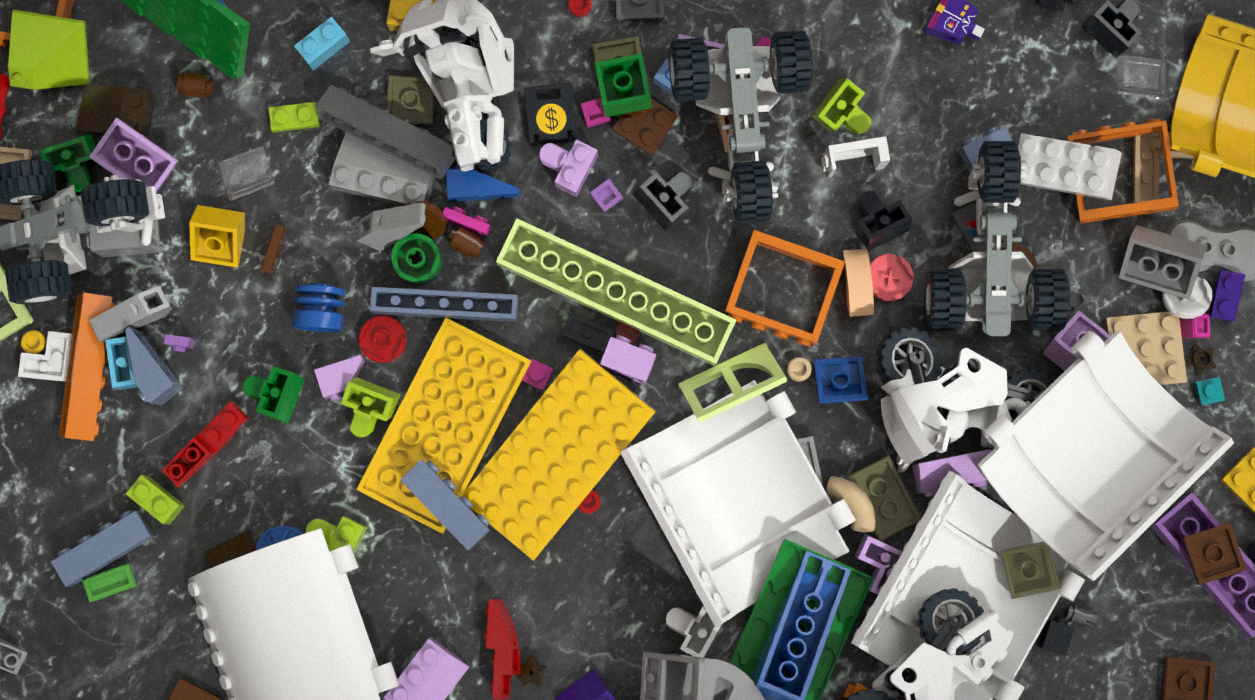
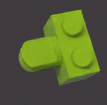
(841, 108)
(368, 404)
(344, 534)

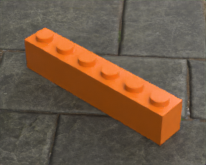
(84, 371)

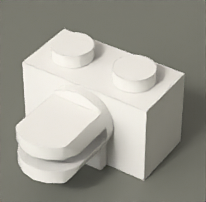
(697, 630)

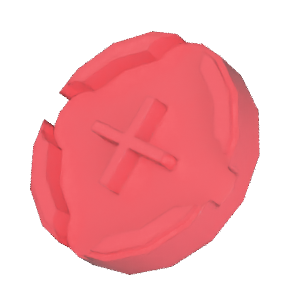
(891, 277)

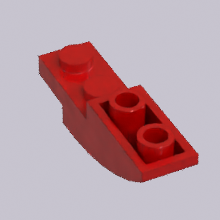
(205, 444)
(503, 638)

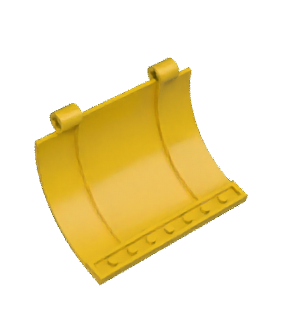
(1217, 100)

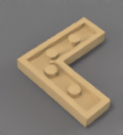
(1146, 166)

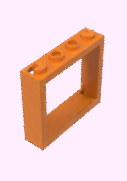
(1127, 130)
(810, 256)

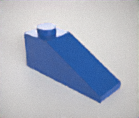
(476, 186)

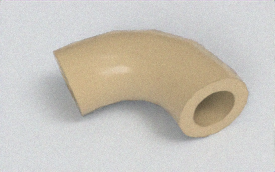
(857, 500)

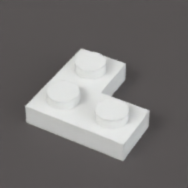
(52, 364)

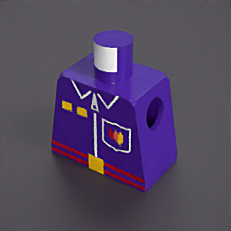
(953, 21)

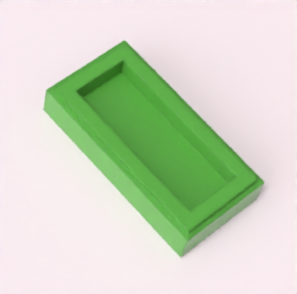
(109, 582)

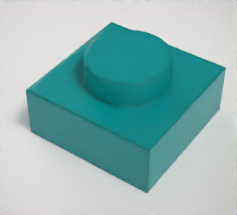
(1209, 391)

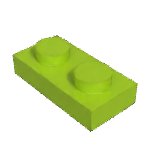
(293, 117)

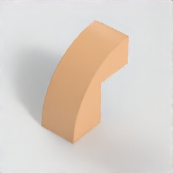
(858, 282)

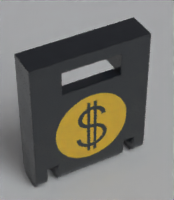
(550, 116)

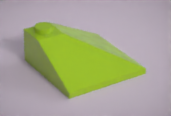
(47, 51)

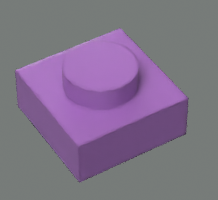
(606, 195)
(178, 343)

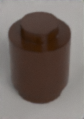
(195, 85)
(466, 242)

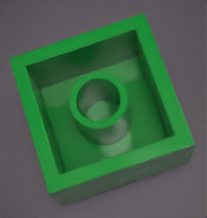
(623, 85)

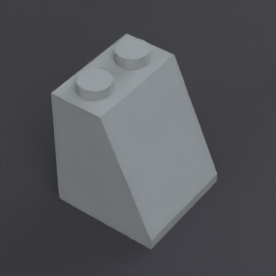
(122, 242)

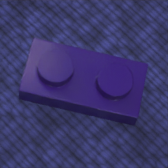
(1227, 295)

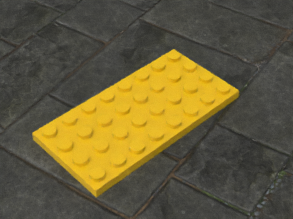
(445, 417)
(557, 454)

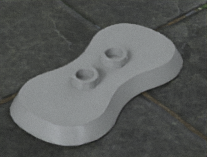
(1226, 249)

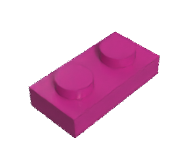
(458, 217)

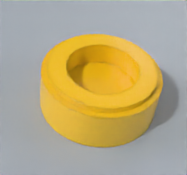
(34, 342)

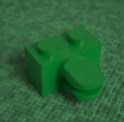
(72, 159)
(276, 394)

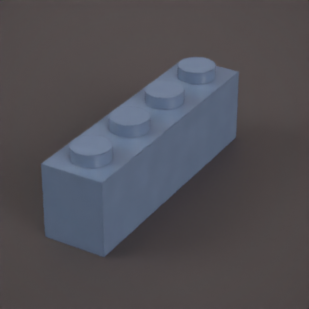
(445, 504)
(103, 548)

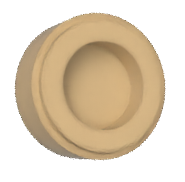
(799, 369)

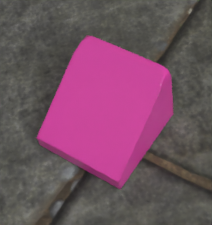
(1196, 327)

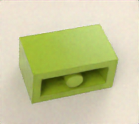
(155, 499)

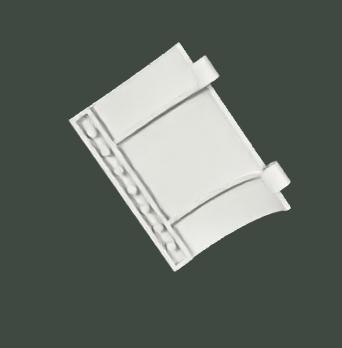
(1098, 455)
(733, 495)
(961, 549)
(289, 625)

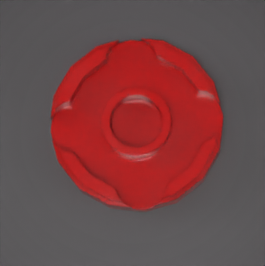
(382, 339)

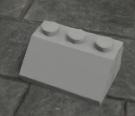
(1162, 262)

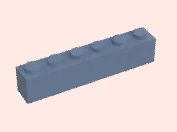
(444, 304)

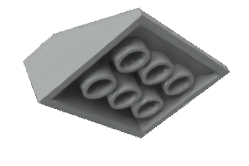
(377, 175)

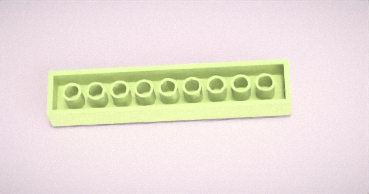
(615, 292)

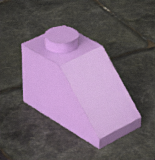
(335, 377)

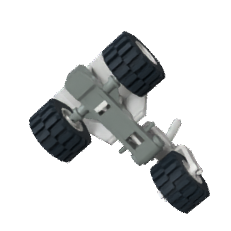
(742, 82)
(56, 226)
(996, 283)

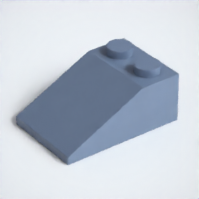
(150, 372)

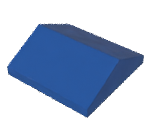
(840, 380)

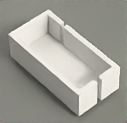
(1069, 166)

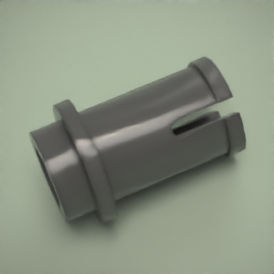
(1080, 615)

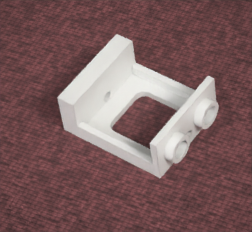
(876, 147)

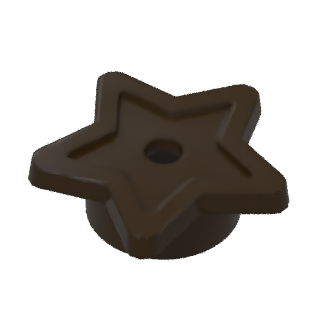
(1207, 359)
(537, 674)

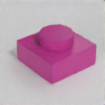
(594, 113)
(537, 374)

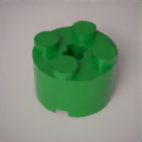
(410, 247)

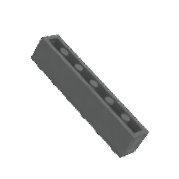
(386, 131)

